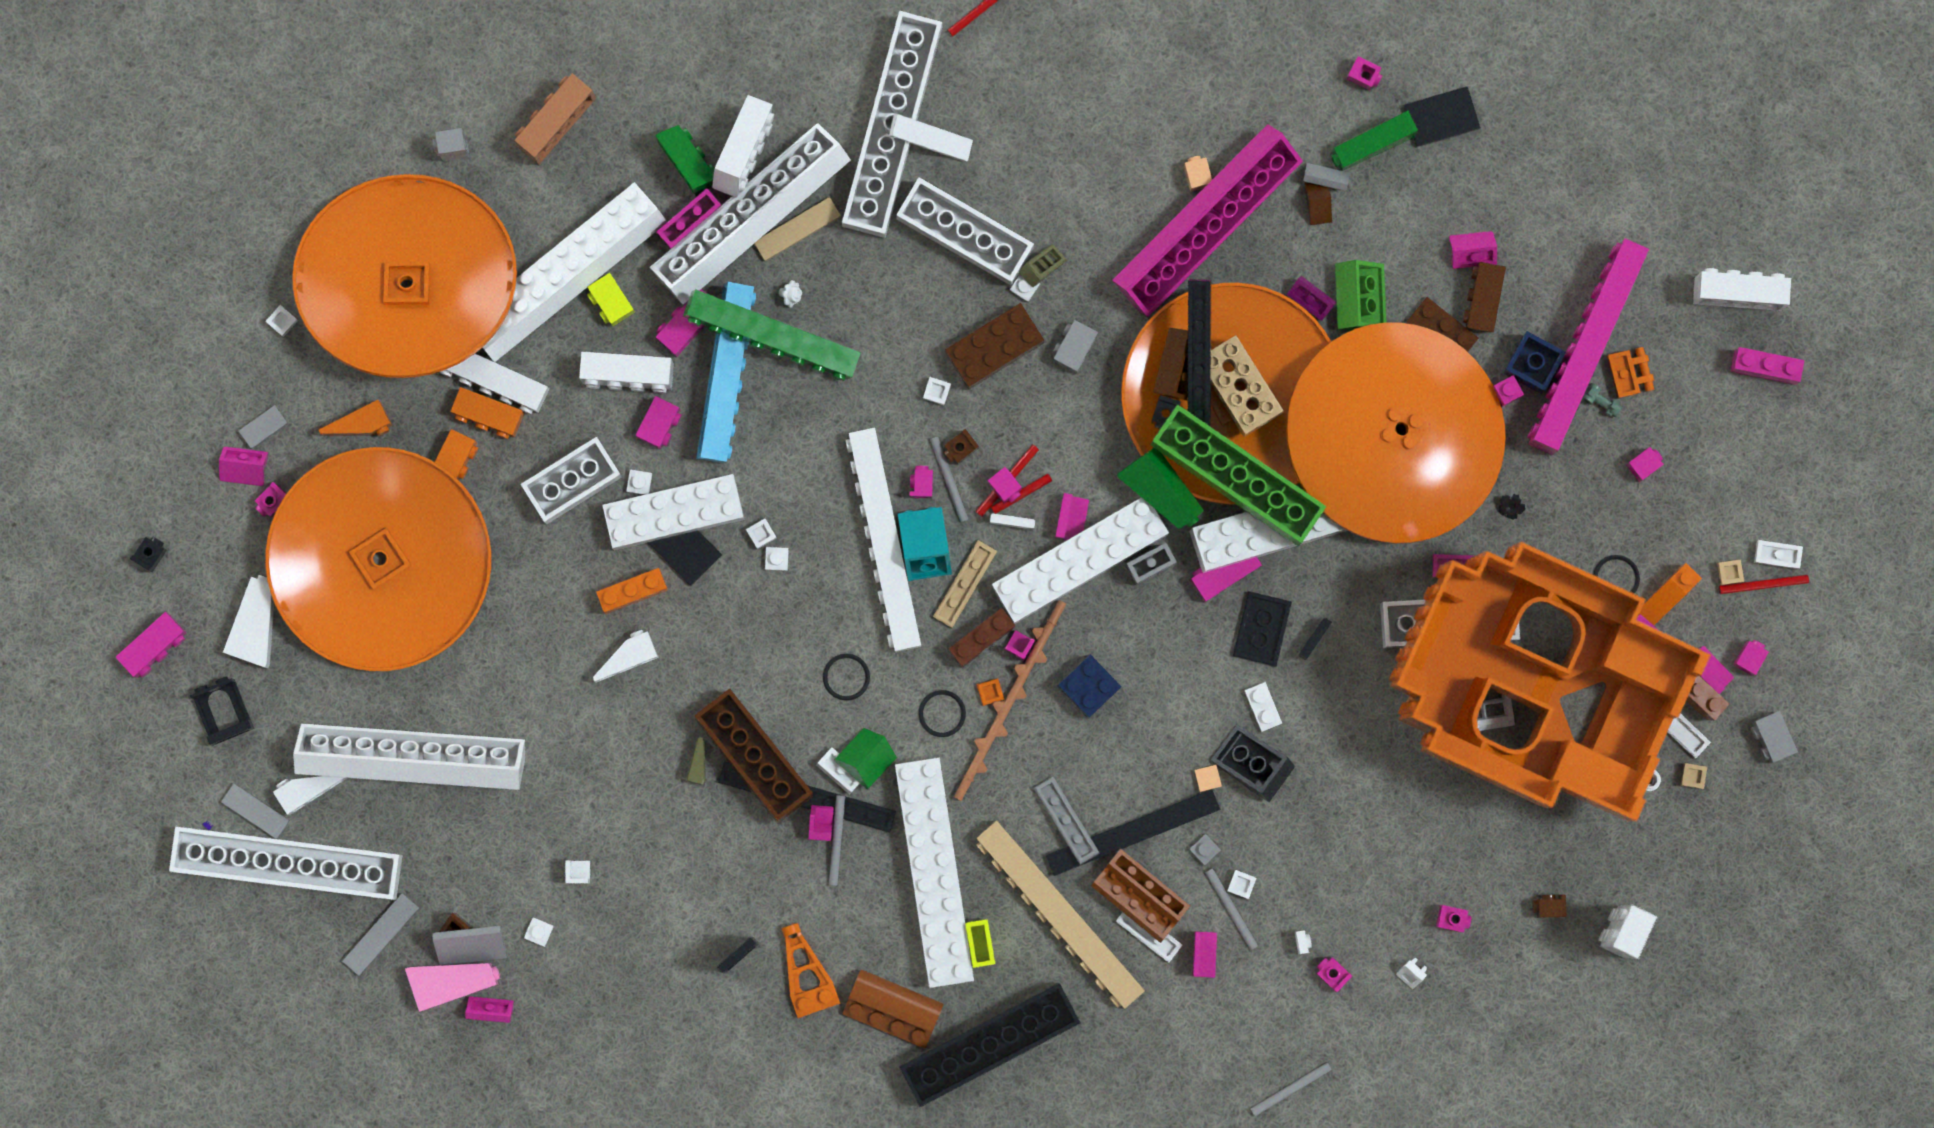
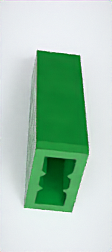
(1374, 141)
(1162, 488)

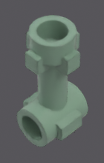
(1592, 395)

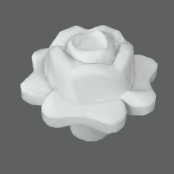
(791, 293)

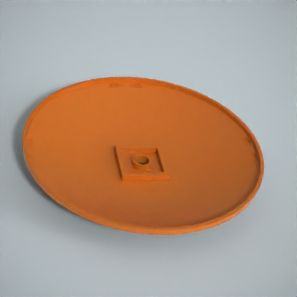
(394, 232)
(1276, 336)
(1357, 462)
(326, 569)

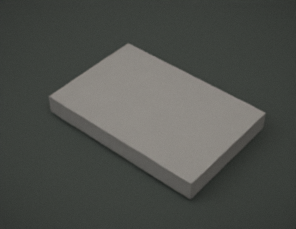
(469, 945)

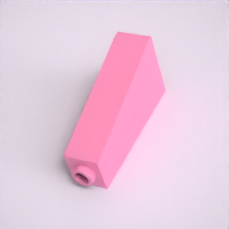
(447, 983)

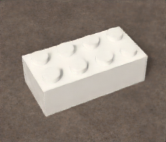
(743, 146)
(1742, 290)
(626, 371)
(571, 480)
(1627, 931)

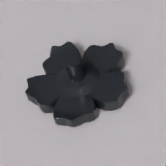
(1511, 506)

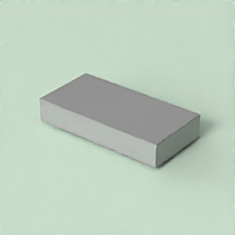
(1326, 176)
(263, 427)

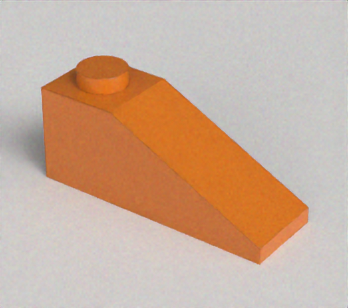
(363, 422)
(1669, 594)

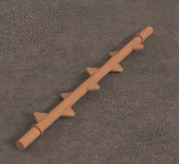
(1003, 707)

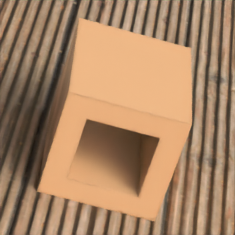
(1197, 173)

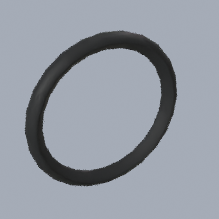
(1623, 558)
(867, 675)
(939, 734)

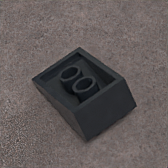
(1253, 763)

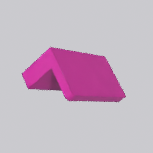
(1473, 248)
(242, 466)
(1071, 516)
(1715, 673)
(1204, 954)

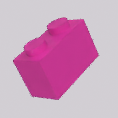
(658, 423)

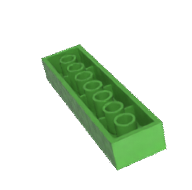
(1238, 475)

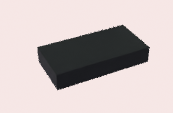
(1315, 638)

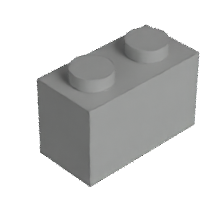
(451, 144)
(1074, 346)
(1151, 563)
(1773, 737)

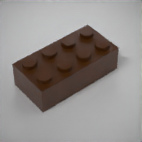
(994, 346)

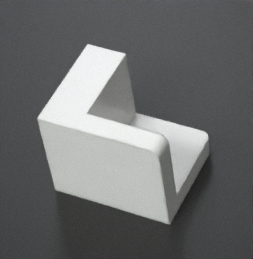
(577, 872)

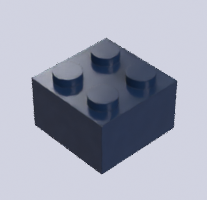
(1534, 362)
(1089, 686)

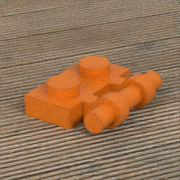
(1624, 374)

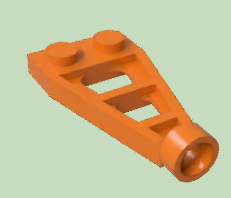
(815, 999)

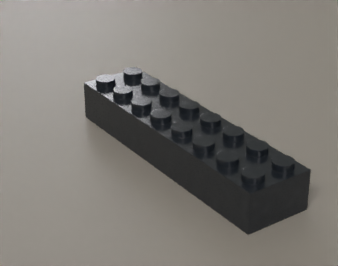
(989, 1044)

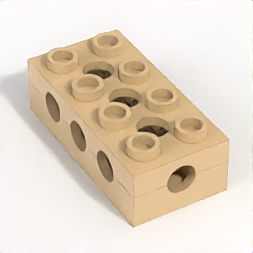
(1256, 387)

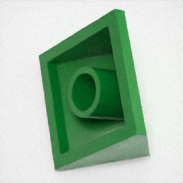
(866, 757)

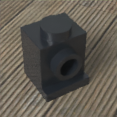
(1163, 403)
(149, 562)

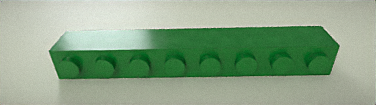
(771, 334)

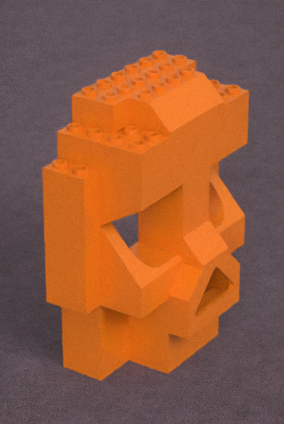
(1466, 648)

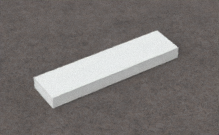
(930, 137)

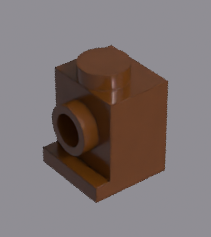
(968, 442)
(1550, 906)

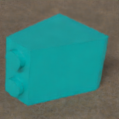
(924, 543)

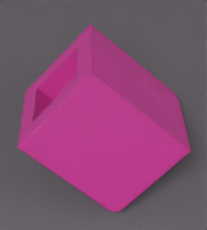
(1019, 645)
(821, 823)

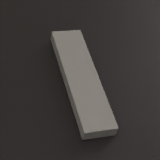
(1066, 820)
(380, 934)

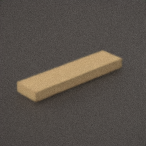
(797, 229)
(965, 584)

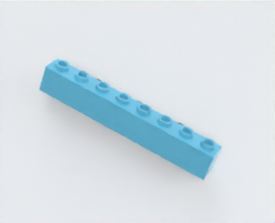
(724, 384)

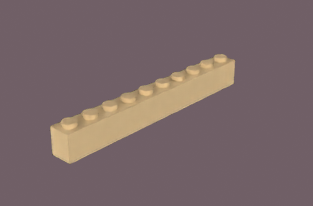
(1060, 914)

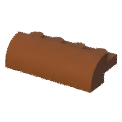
(1140, 895)
(893, 1008)

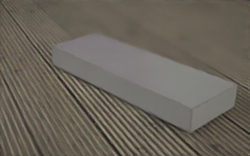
(255, 811)

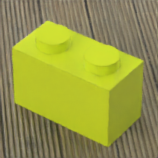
(610, 299)
(980, 943)

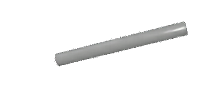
(949, 479)
(836, 841)
(1223, 895)
(1292, 1088)

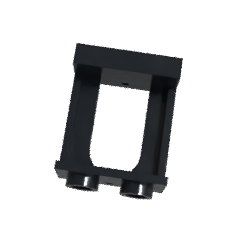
(201, 699)

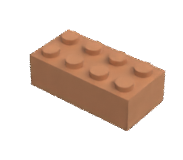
(555, 118)

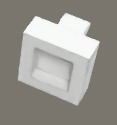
(1411, 973)

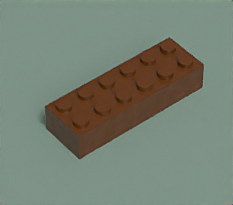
(753, 756)

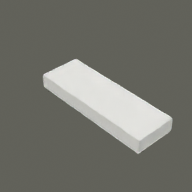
(1165, 949)

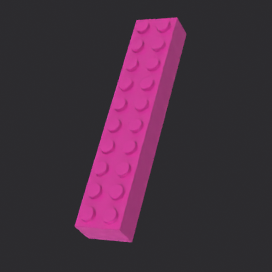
(1207, 220)
(1588, 347)

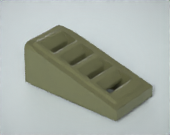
(1033, 274)
(697, 768)

